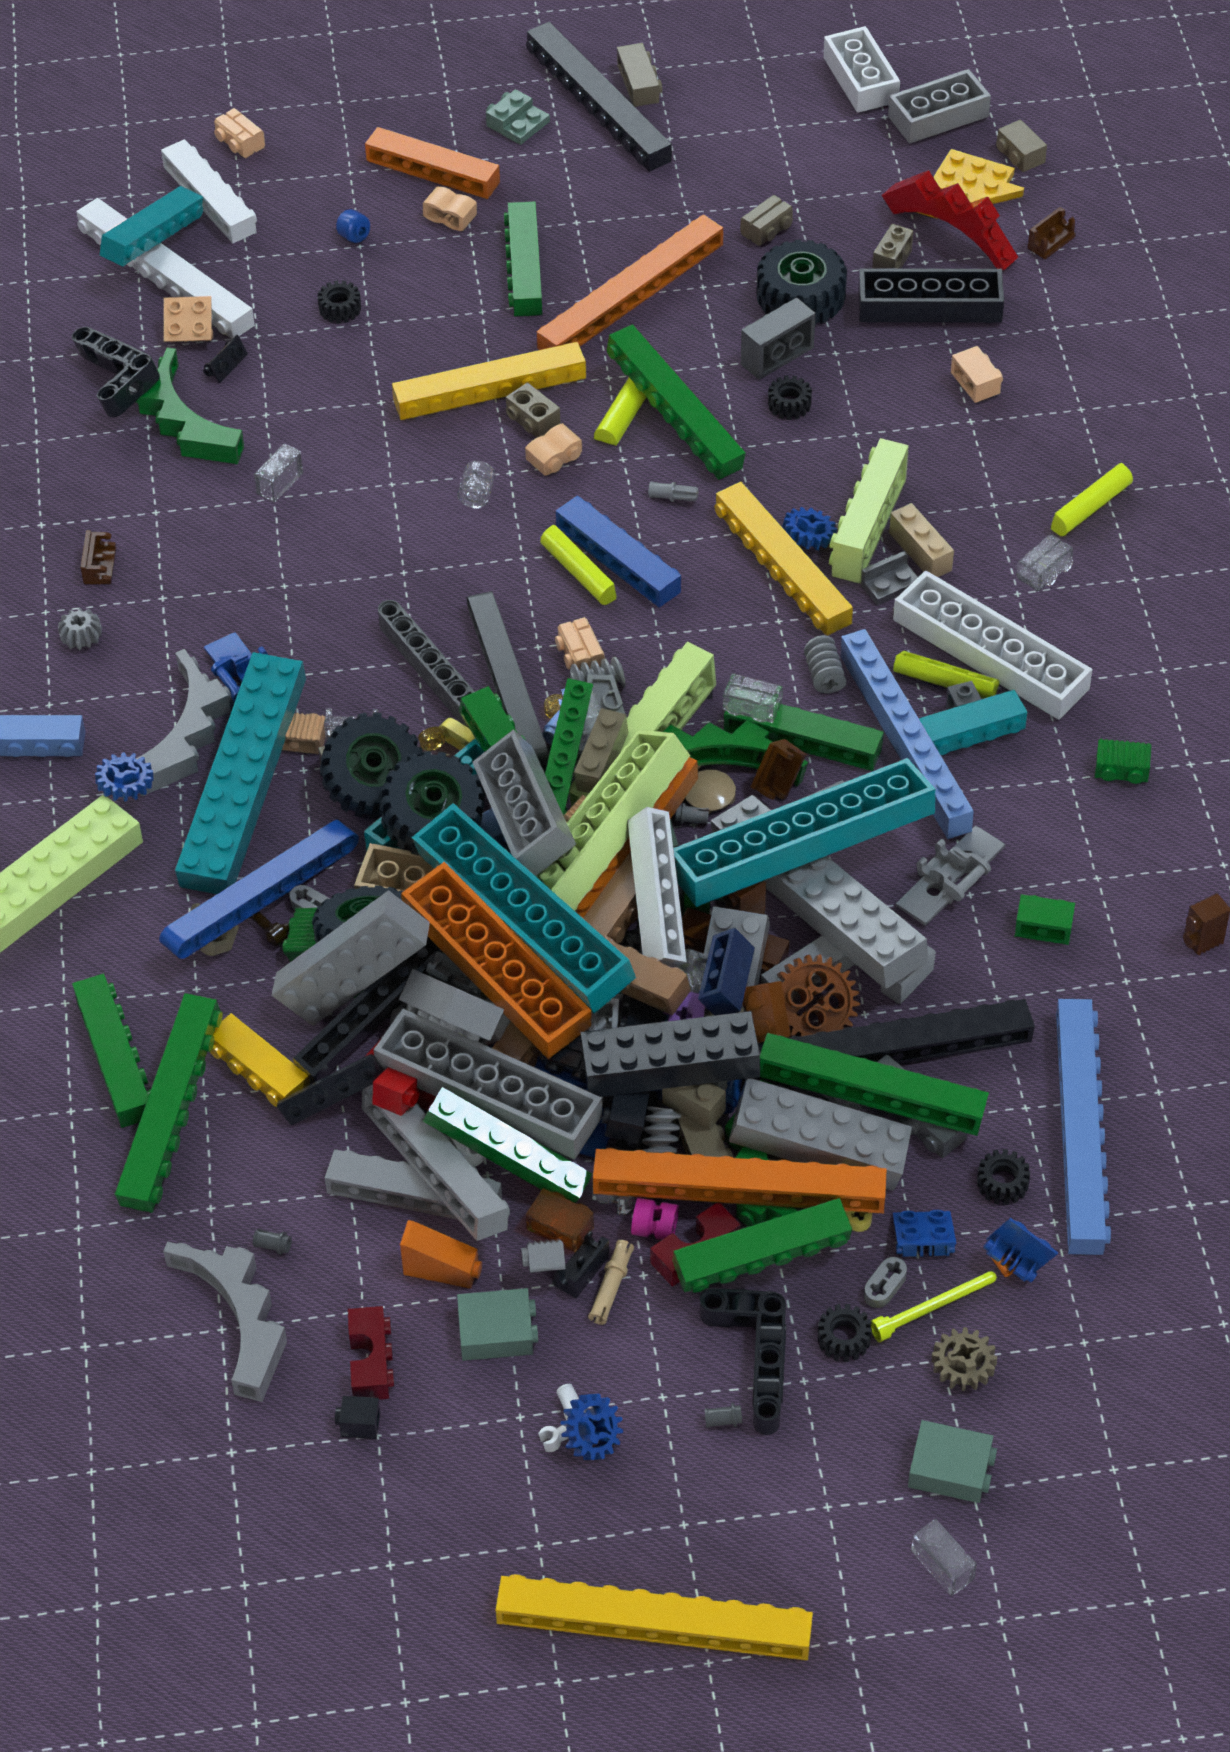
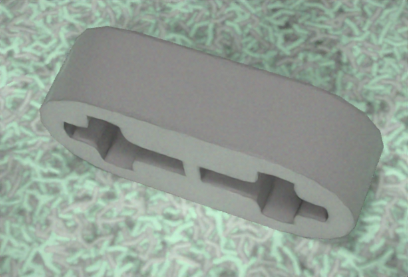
(313, 900)
(890, 1286)

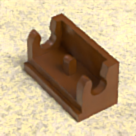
(1051, 234)
(97, 558)
(778, 769)

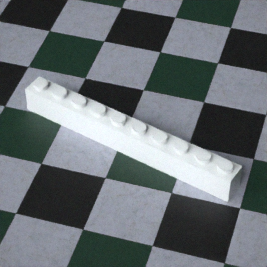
(172, 272)

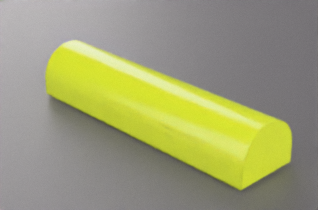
(620, 414)
(1091, 499)
(578, 565)
(942, 673)

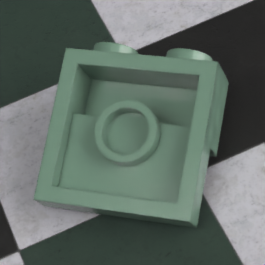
(516, 117)

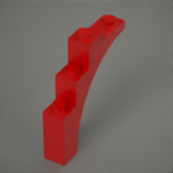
(951, 205)

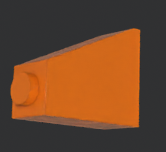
(438, 1257)

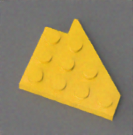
(977, 178)

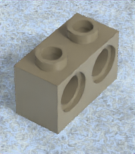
(893, 248)
(532, 410)

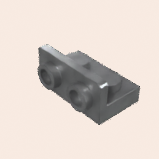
(887, 578)

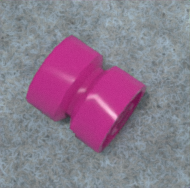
(644, 1219)

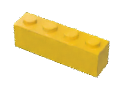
(257, 1060)

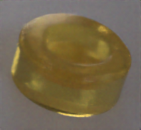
(551, 705)
(431, 738)

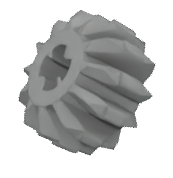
(79, 629)

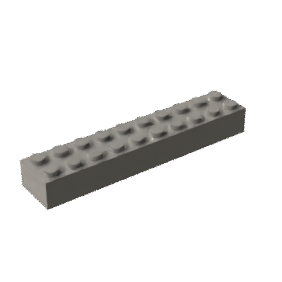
(842, 910)

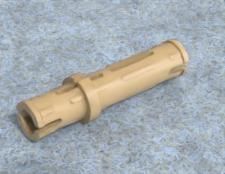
(615, 1271)

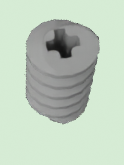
(824, 664)
(614, 668)
(660, 1130)

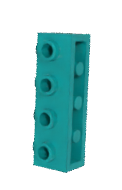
(976, 722)

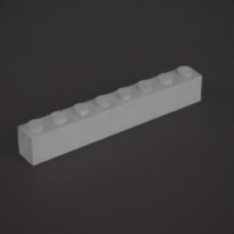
(442, 1168)

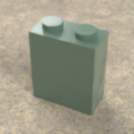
(496, 1324)
(952, 1461)

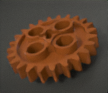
(799, 980)

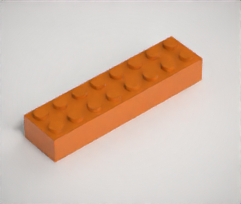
(498, 961)

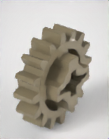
(967, 1355)

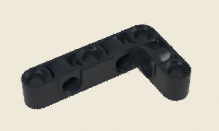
(133, 368)
(750, 1309)

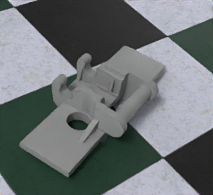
(969, 856)

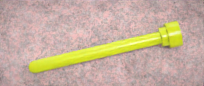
(883, 1327)

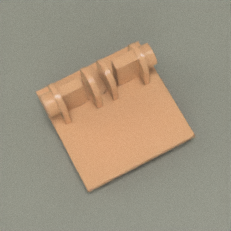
(188, 319)

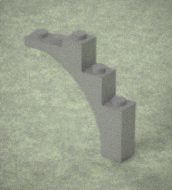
(177, 753)
(231, 1276)

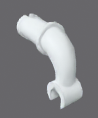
(566, 1394)

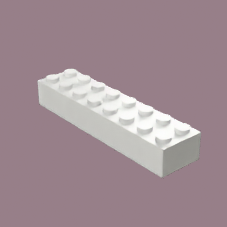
(992, 644)

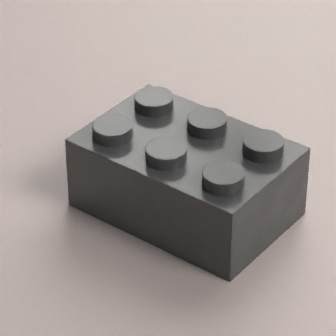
(777, 338)

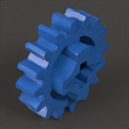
(809, 528)
(124, 776)
(590, 1427)

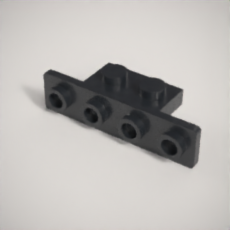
(330, 1089)

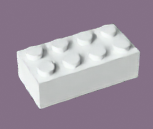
(860, 68)

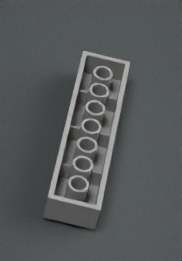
(502, 1086)

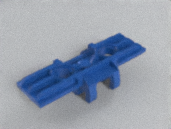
(230, 660)

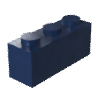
(726, 973)

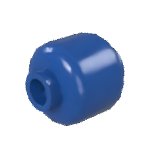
(353, 225)

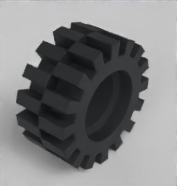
(339, 311)
(789, 407)
(1007, 1163)
(841, 1347)

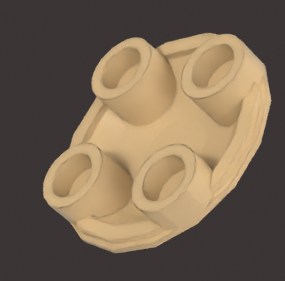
(712, 790)

